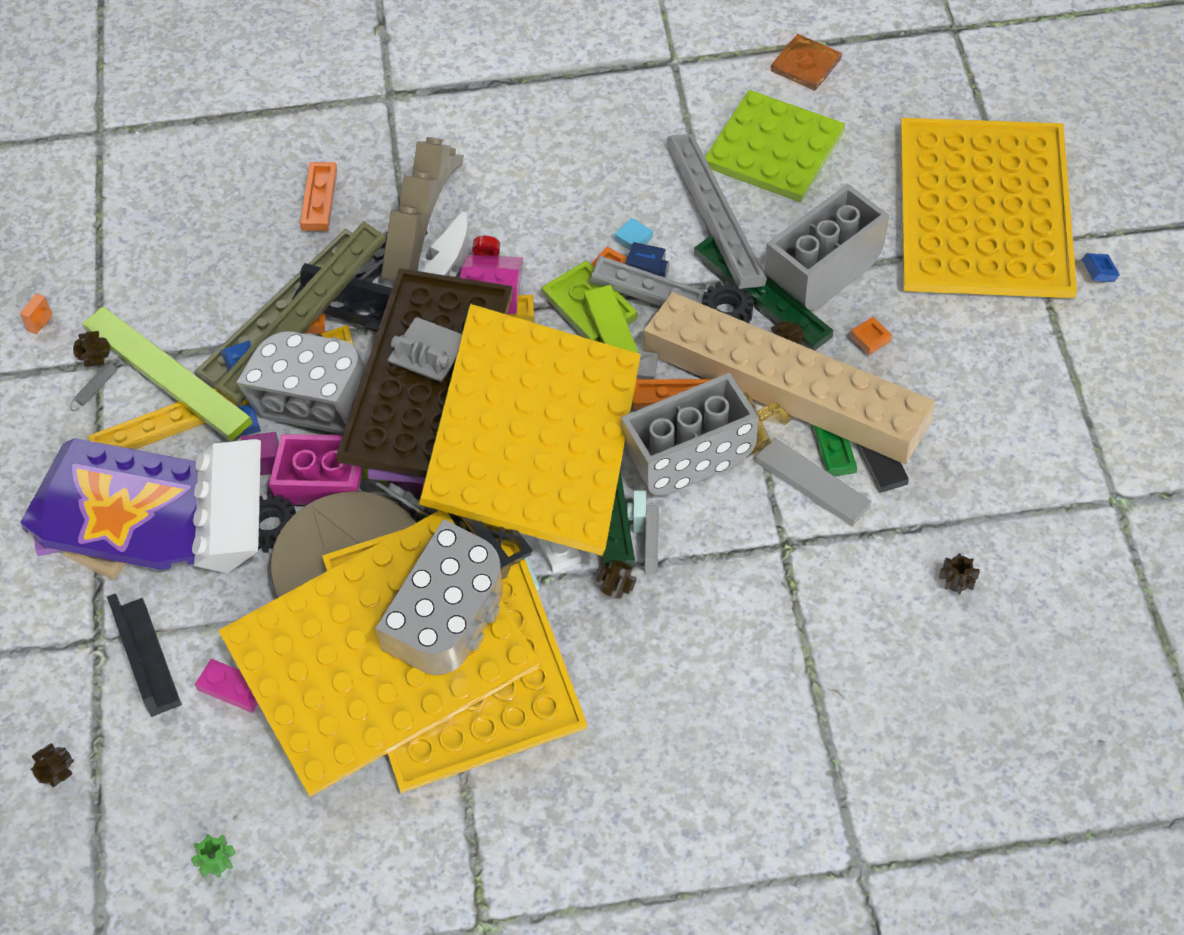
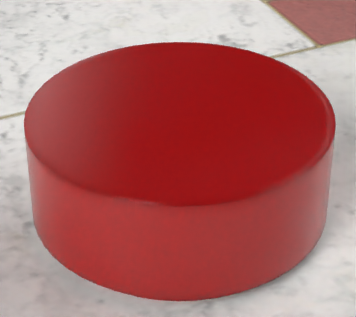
(486, 246)

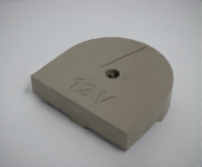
(327, 527)

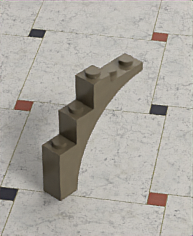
(419, 194)

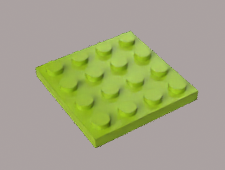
(774, 145)

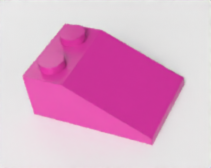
(497, 270)
(309, 469)

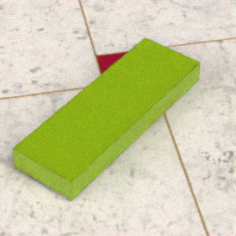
(609, 318)

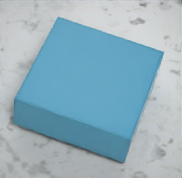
(633, 232)

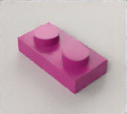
(226, 685)

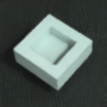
(637, 511)

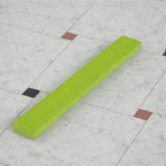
(169, 374)

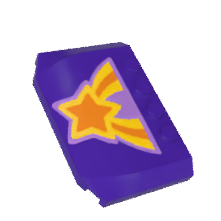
(116, 505)

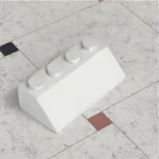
(227, 505)

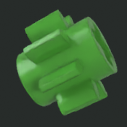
(219, 862)

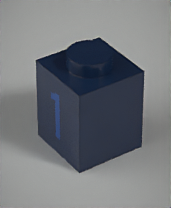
(648, 259)

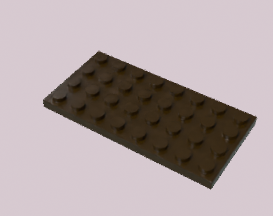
(395, 407)

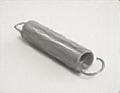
(95, 383)

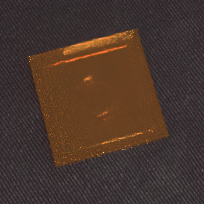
(806, 62)

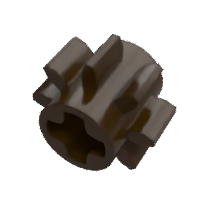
(789, 331)
(91, 348)
(959, 573)
(616, 579)
(52, 765)

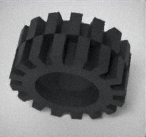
(730, 295)
(273, 508)

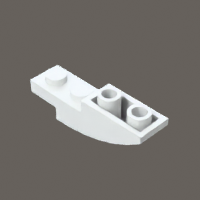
(450, 248)

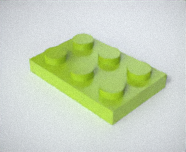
(567, 297)

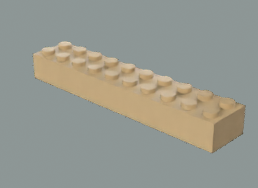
(792, 375)

